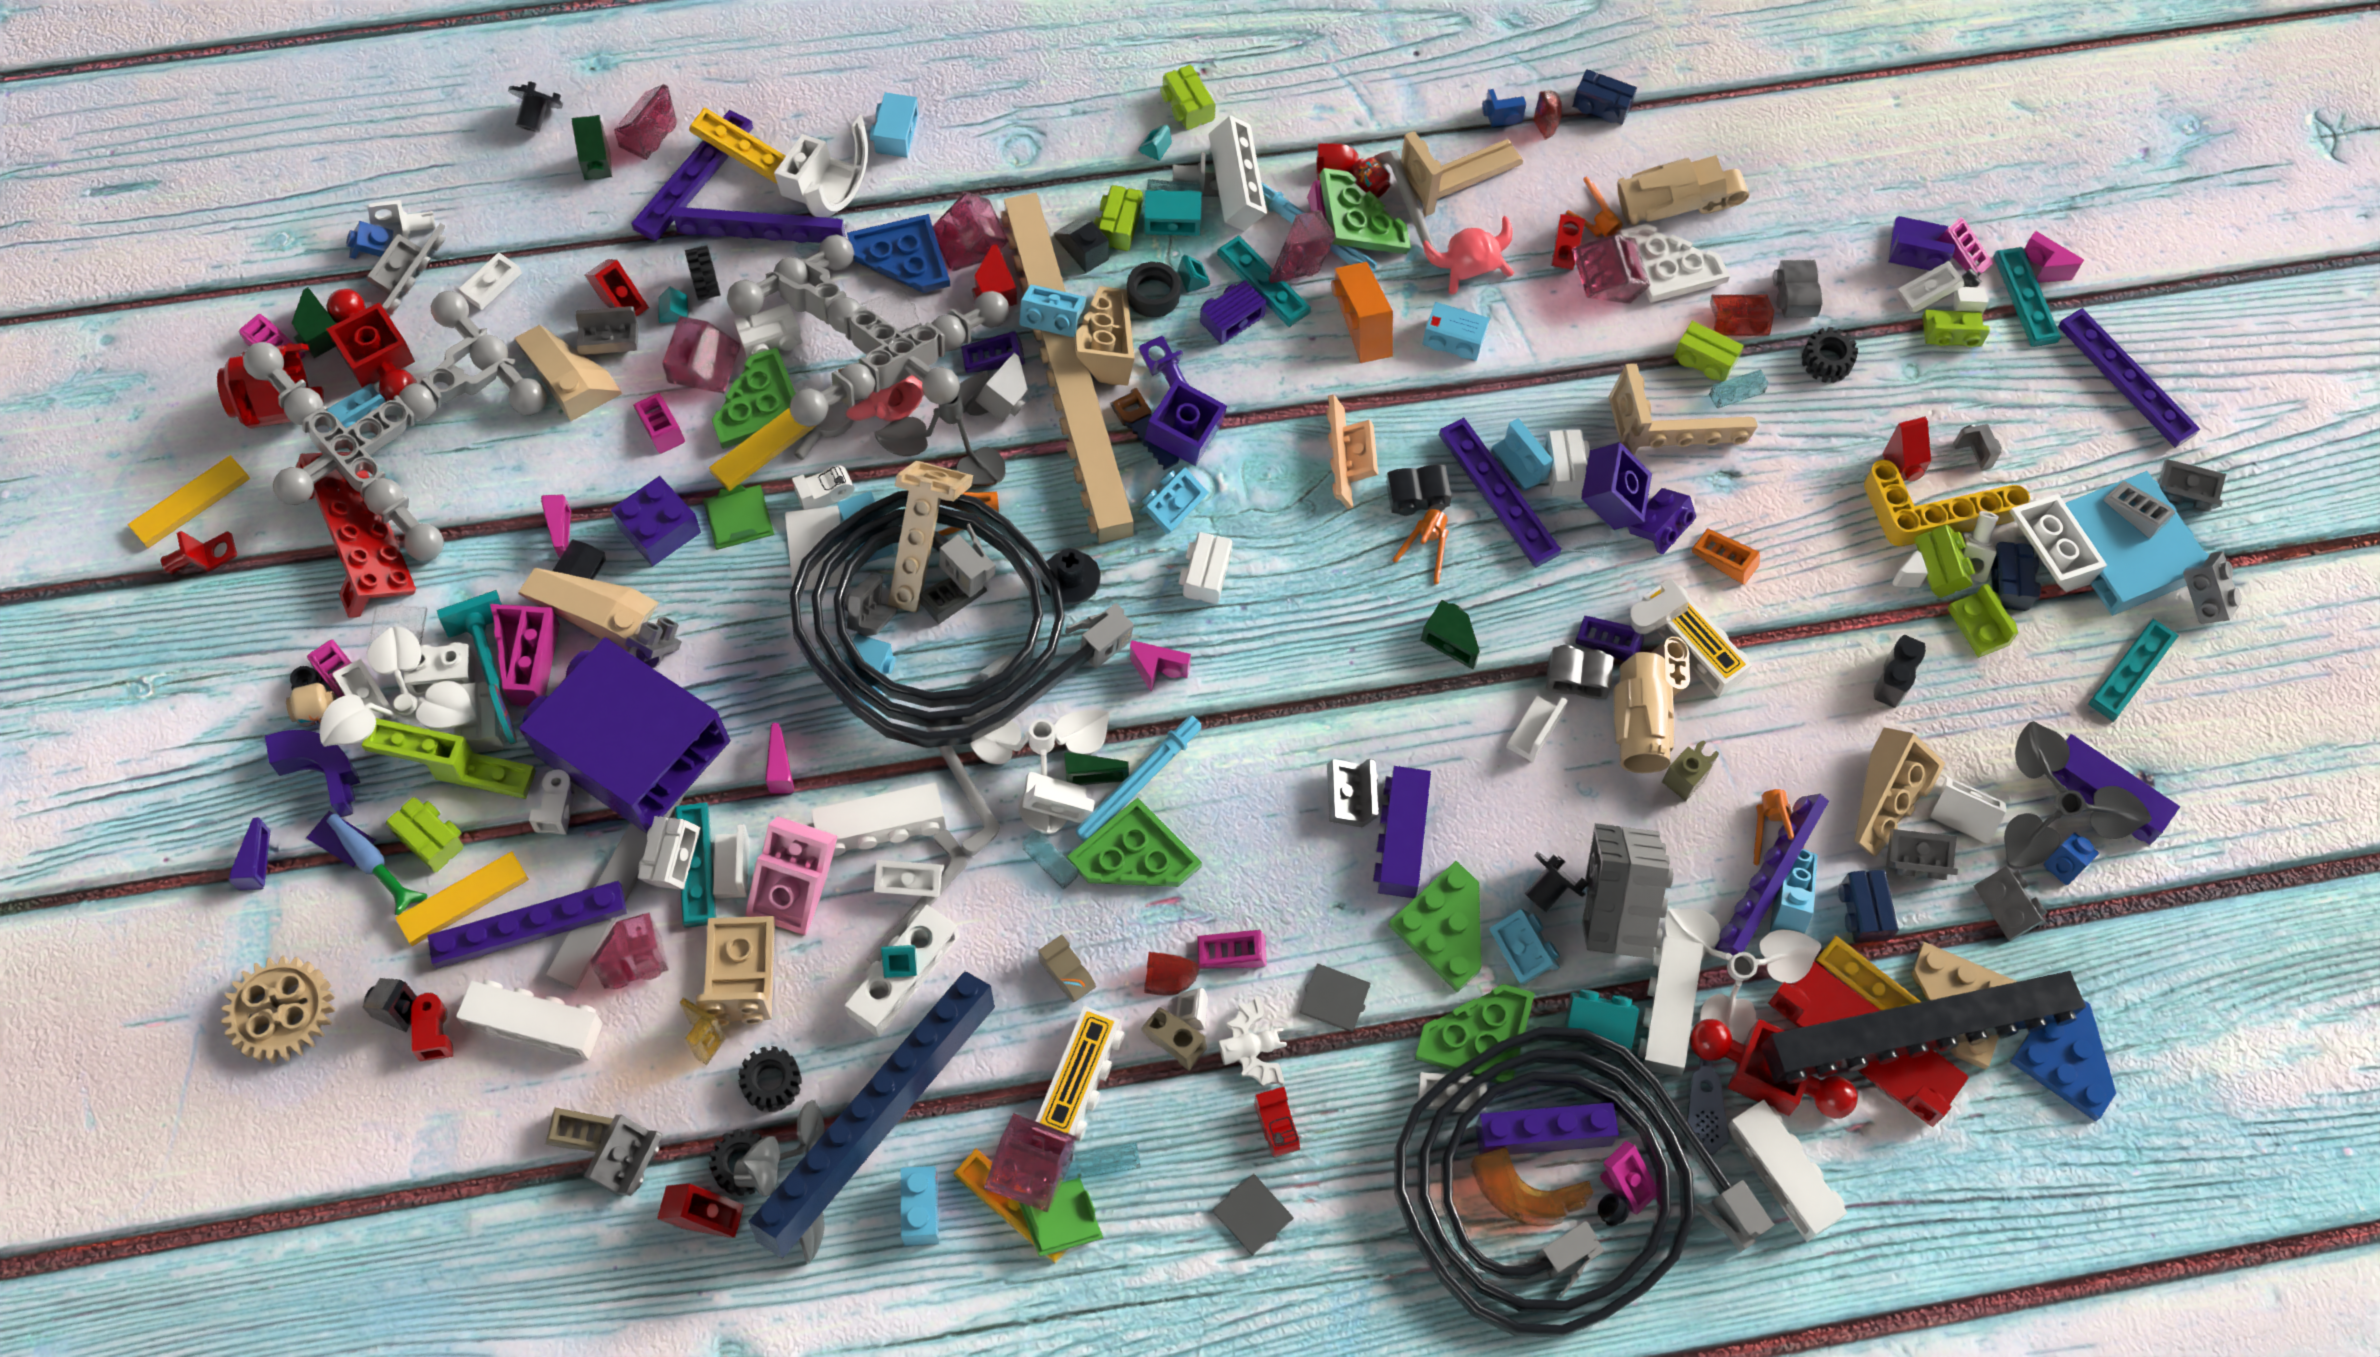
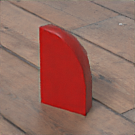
(1335, 157)

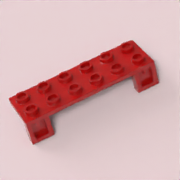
(362, 542)
(1920, 1084)

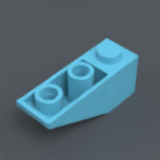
(1795, 899)

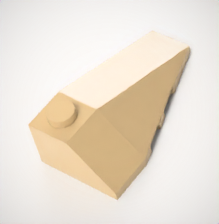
(1105, 337)
(571, 378)
(591, 604)
(1896, 777)

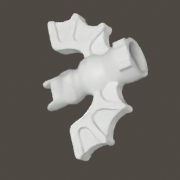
(1246, 1046)

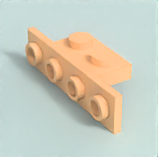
(1353, 451)

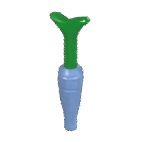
(372, 862)

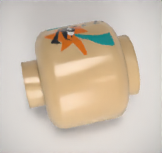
(308, 704)

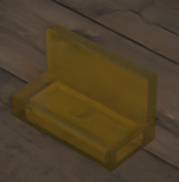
(706, 1034)

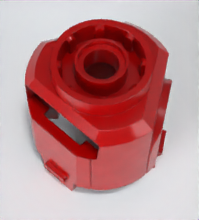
(256, 400)

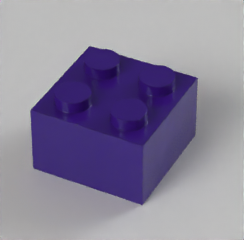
(1185, 422)
(1616, 486)
(656, 520)

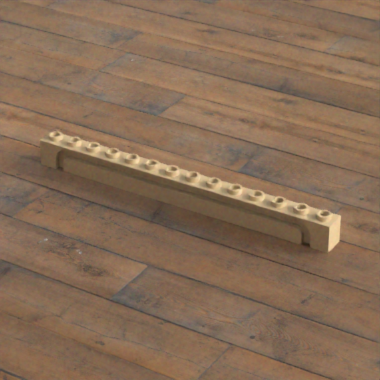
(1070, 378)

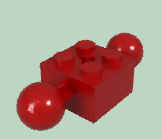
(369, 343)
(1752, 1078)

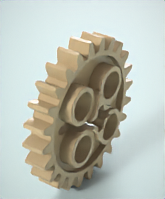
(278, 1009)

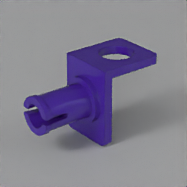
(1166, 365)

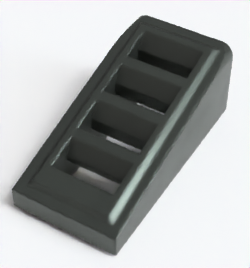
(950, 607)

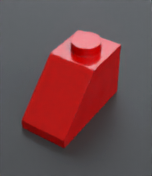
(995, 277)
(615, 286)
(1910, 448)
(700, 1210)

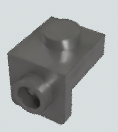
(1982, 443)

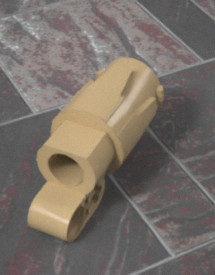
(1680, 189)
(1646, 705)

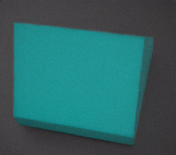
(1156, 142)
(1192, 274)
(672, 305)
(899, 961)

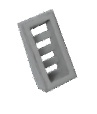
(2152, 506)

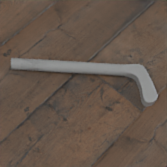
(1393, 159)
(991, 827)
(956, 866)

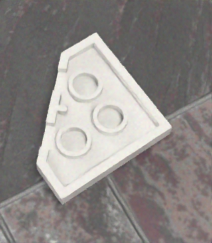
(1674, 264)

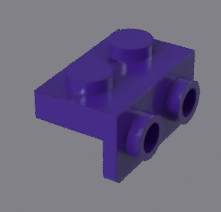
(1665, 519)

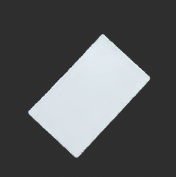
(804, 531)

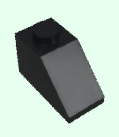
(1084, 243)
(390, 1003)

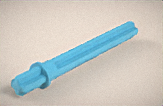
(1283, 207)
(1176, 741)

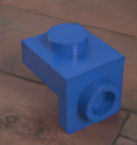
(1503, 111)
(369, 239)
(2071, 858)

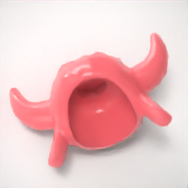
(1472, 254)
(890, 403)

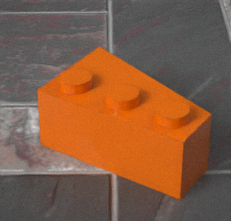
(1364, 311)

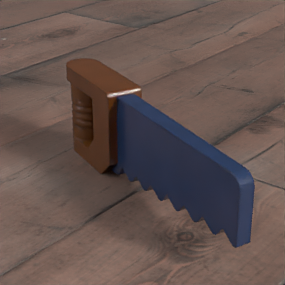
(1138, 420)

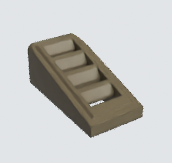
(572, 1117)

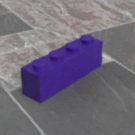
(2091, 770)
(1404, 832)
(1547, 1129)

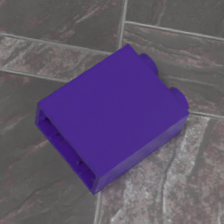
(624, 733)

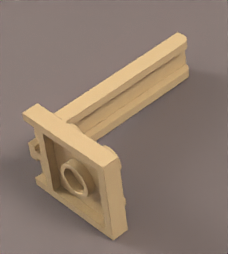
(1433, 181)
(1637, 429)
(926, 488)

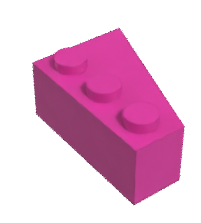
(526, 649)

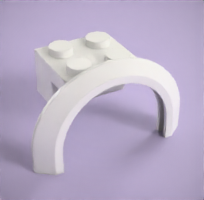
(819, 180)

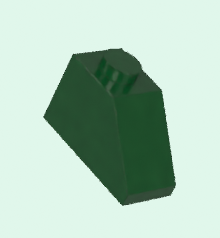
(592, 147)
(312, 323)
(1452, 634)

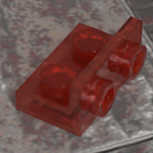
(1742, 315)

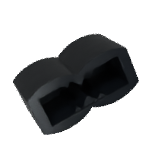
(1418, 489)
(1899, 671)

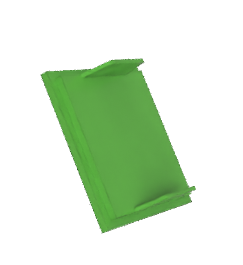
(738, 516)
(1067, 1223)

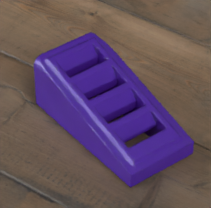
(999, 342)
(1613, 629)
(251, 861)

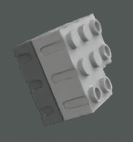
(1625, 891)

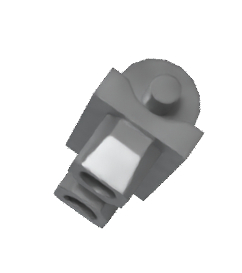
(655, 641)

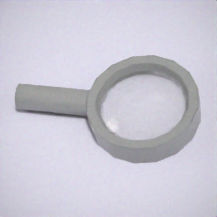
(832, 426)

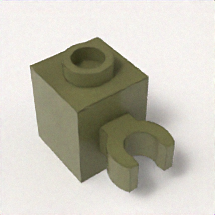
(1689, 771)

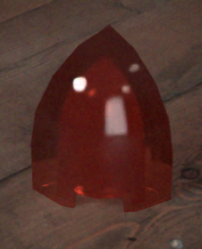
(1548, 113)
(1169, 974)

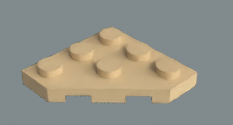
(1947, 975)

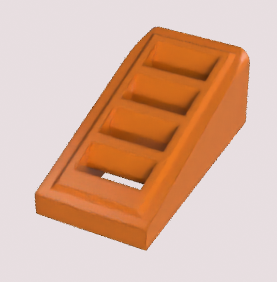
(1731, 568)

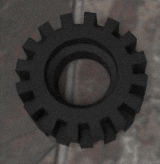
(702, 273)
(1834, 342)
(770, 1059)
(720, 1159)

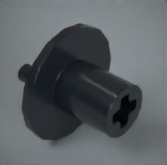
(533, 106)
(1077, 575)
(1553, 883)

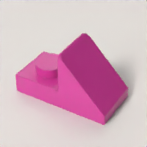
(2056, 260)
(1153, 659)
(1629, 1177)

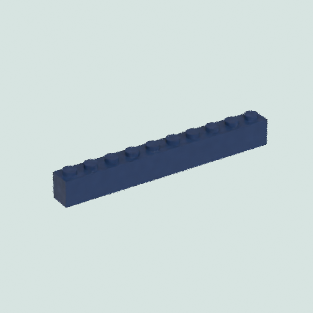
(871, 1115)

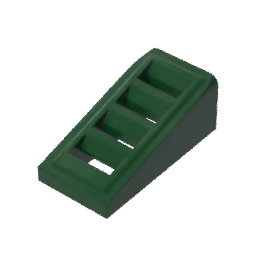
(1090, 769)

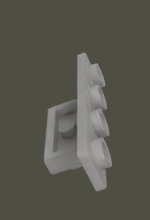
(399, 264)

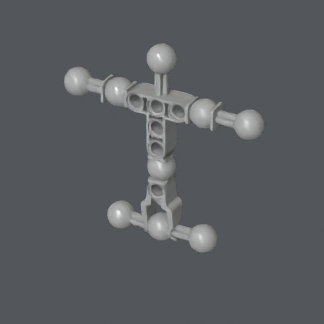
(888, 351)
(414, 402)

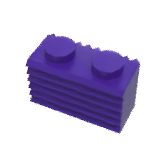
(1232, 311)

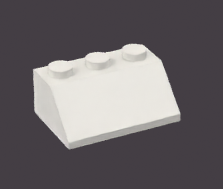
(2059, 542)

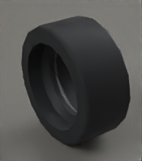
(1159, 272)

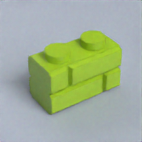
(1188, 97)
(1120, 216)
(1708, 351)
(1944, 560)
(425, 834)

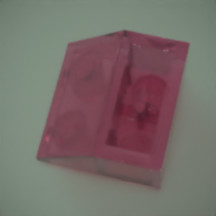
(647, 123)
(968, 231)
(1303, 248)
(1612, 269)
(700, 355)
(630, 953)
(1031, 1162)

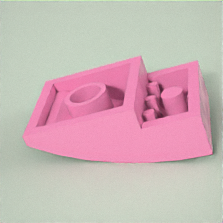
(790, 874)

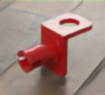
(199, 553)

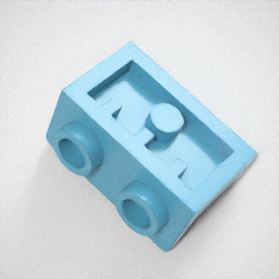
(1051, 310)
(356, 405)
(1523, 456)
(1173, 500)
(1525, 946)

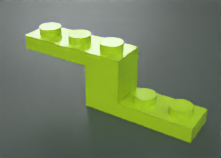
(450, 758)

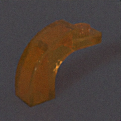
(1519, 1200)

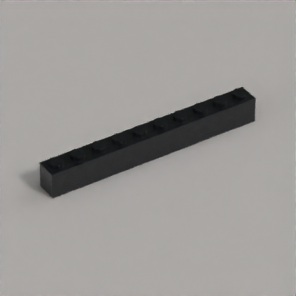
(1921, 1027)

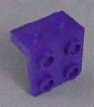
(1916, 244)

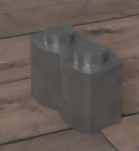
(1798, 288)
(1579, 672)

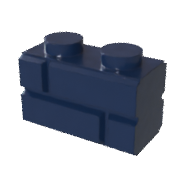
(1604, 97)
(2014, 575)
(1868, 906)

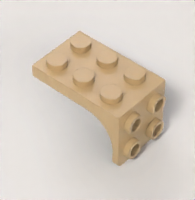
(739, 969)

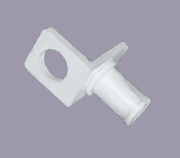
(407, 222)
(1981, 545)

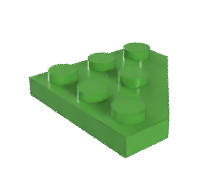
(1360, 216)
(754, 398)
(1135, 851)
(1445, 926)
(1476, 1028)

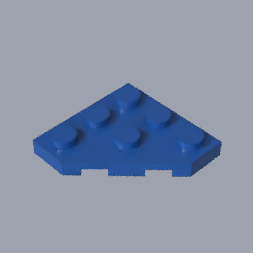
(904, 252)
(2070, 1063)

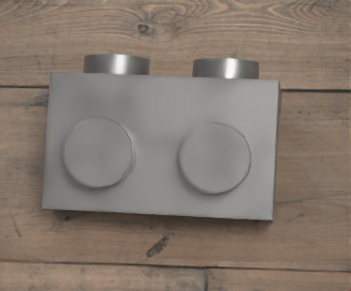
(607, 330)
(2192, 485)
(2213, 589)
(865, 608)
(1352, 792)
(1921, 852)
(2010, 903)
(623, 1156)

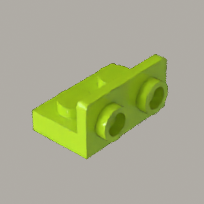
(1954, 328)
(1984, 621)

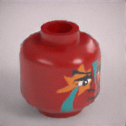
(1371, 176)

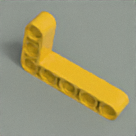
(1944, 512)

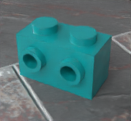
(1172, 213)
(1608, 1018)

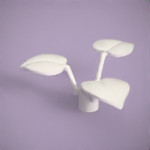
(396, 650)
(1080, 730)
(1785, 952)

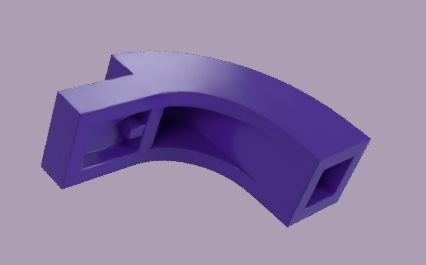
(303, 750)

